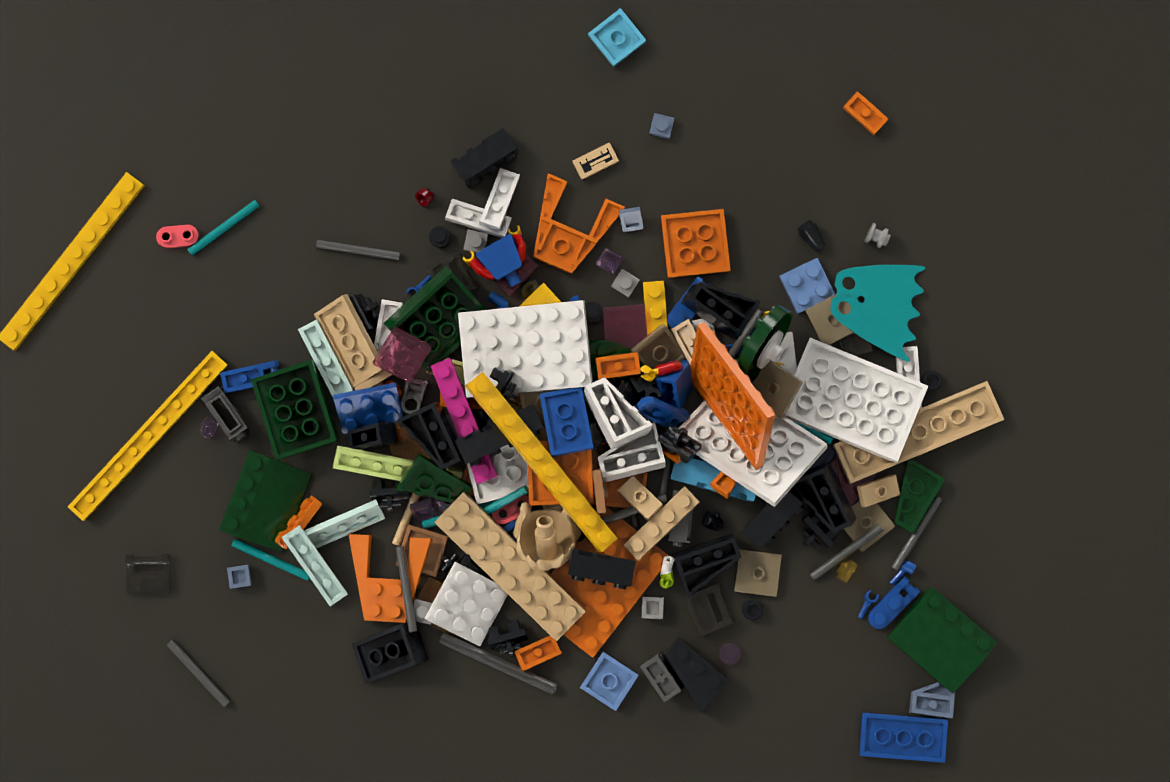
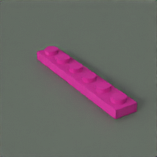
(461, 413)

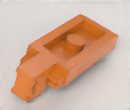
(308, 510)

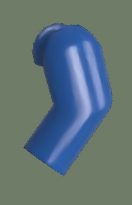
(498, 300)

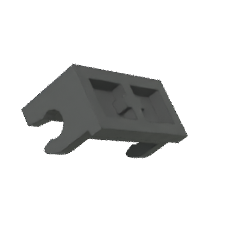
(662, 676)

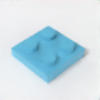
(617, 37)

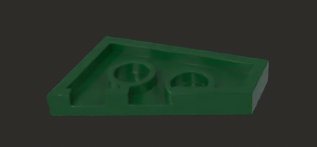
(429, 479)
(916, 495)

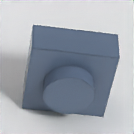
(661, 126)
(631, 219)
(239, 576)

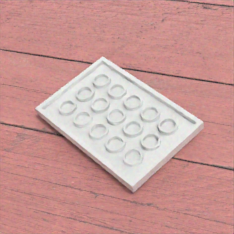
(538, 342)
(855, 400)
(787, 458)

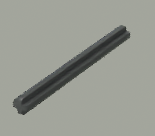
(498, 663)

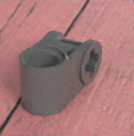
(414, 393)

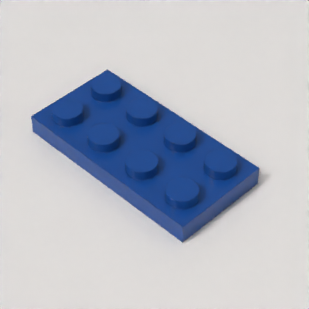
(903, 737)

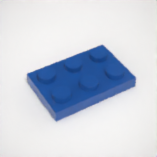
(368, 406)
(566, 421)

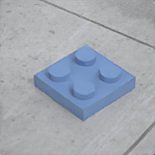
(806, 285)
(609, 681)

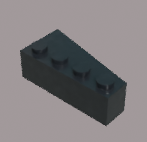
(491, 439)

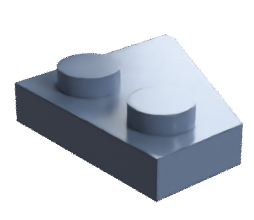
(932, 701)

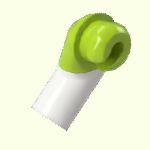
(666, 572)

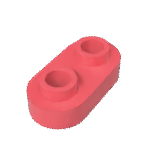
(177, 236)
(512, 510)

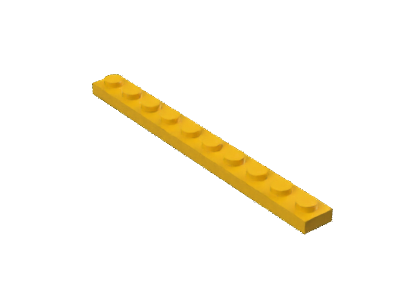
(70, 261)
(148, 436)
(541, 462)

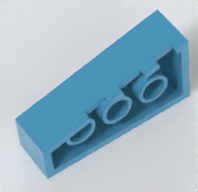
(701, 474)

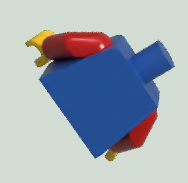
(501, 258)
(673, 381)

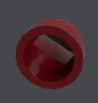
(424, 197)

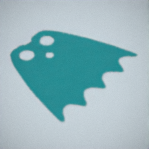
(887, 304)

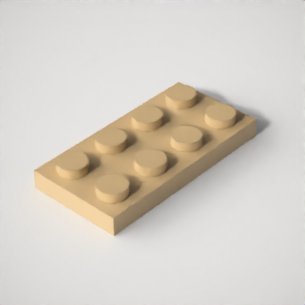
(348, 340)

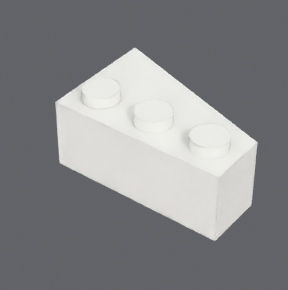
(614, 414)
(633, 457)

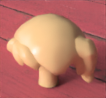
(545, 537)

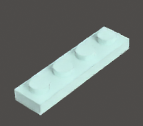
(325, 358)
(345, 524)
(314, 565)

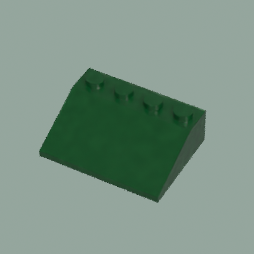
(434, 315)
(295, 410)
(264, 500)
(941, 639)

